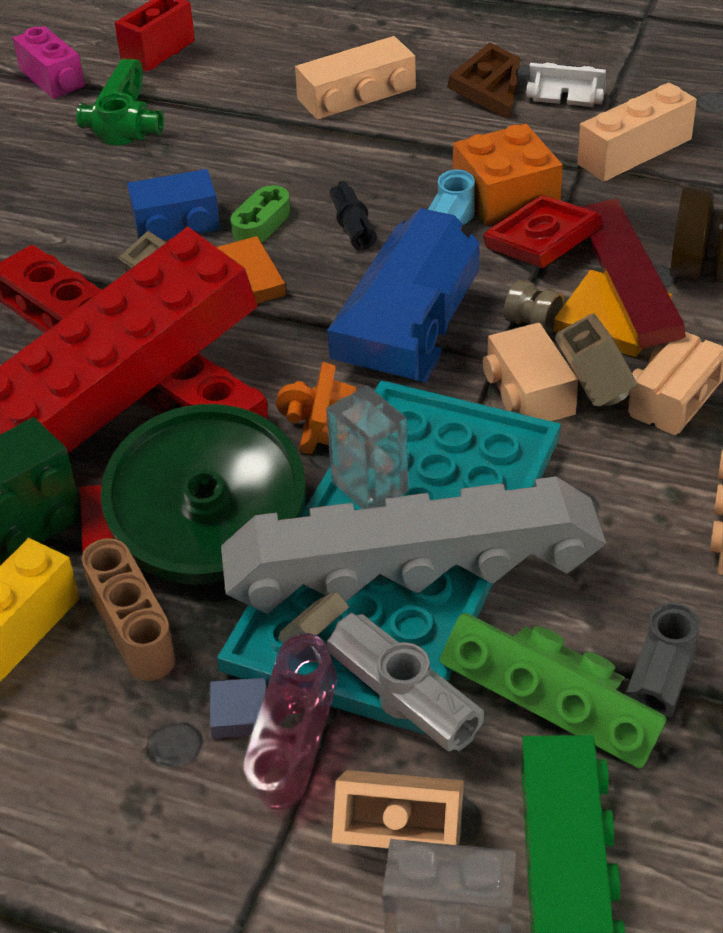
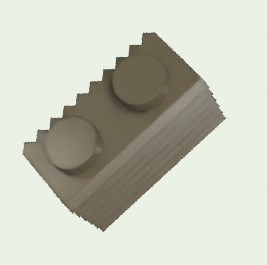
(596, 361)

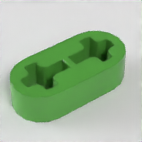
(261, 213)

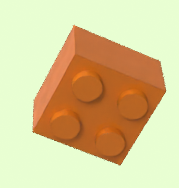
(508, 170)

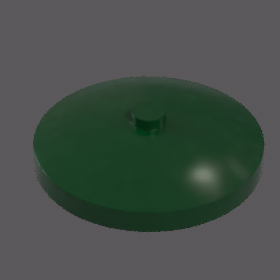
(193, 483)

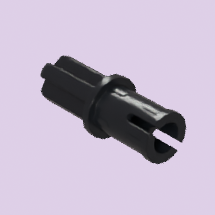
(352, 216)

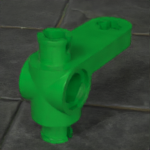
(116, 112)

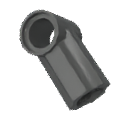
(665, 657)

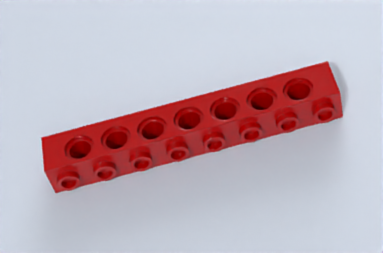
(48, 291)

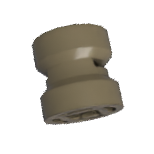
(532, 306)

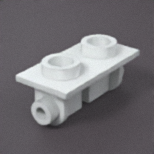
(584, 84)

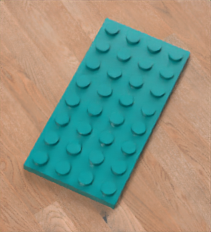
(448, 449)

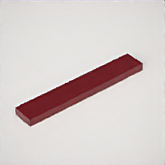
(634, 278)

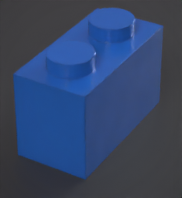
(174, 203)

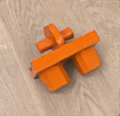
(307, 404)

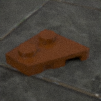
(488, 79)

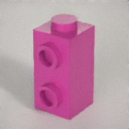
(48, 61)

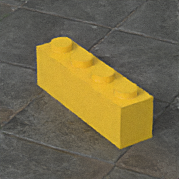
(34, 596)

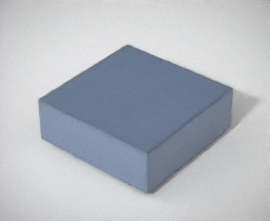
(235, 706)

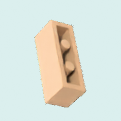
(355, 77)
(636, 131)

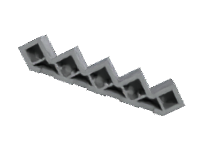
(410, 541)

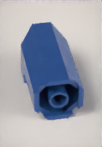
(407, 298)

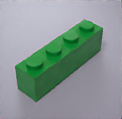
(568, 836)

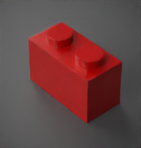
(155, 31)

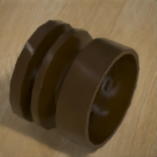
(697, 235)

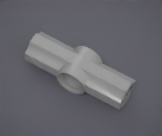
(405, 682)

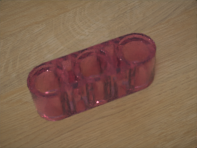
(297, 745)

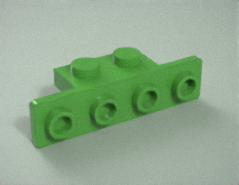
(555, 684)

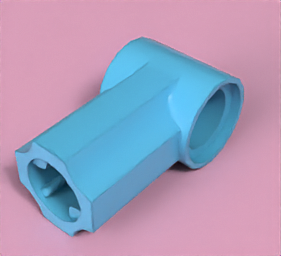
(456, 195)

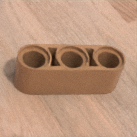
(129, 609)

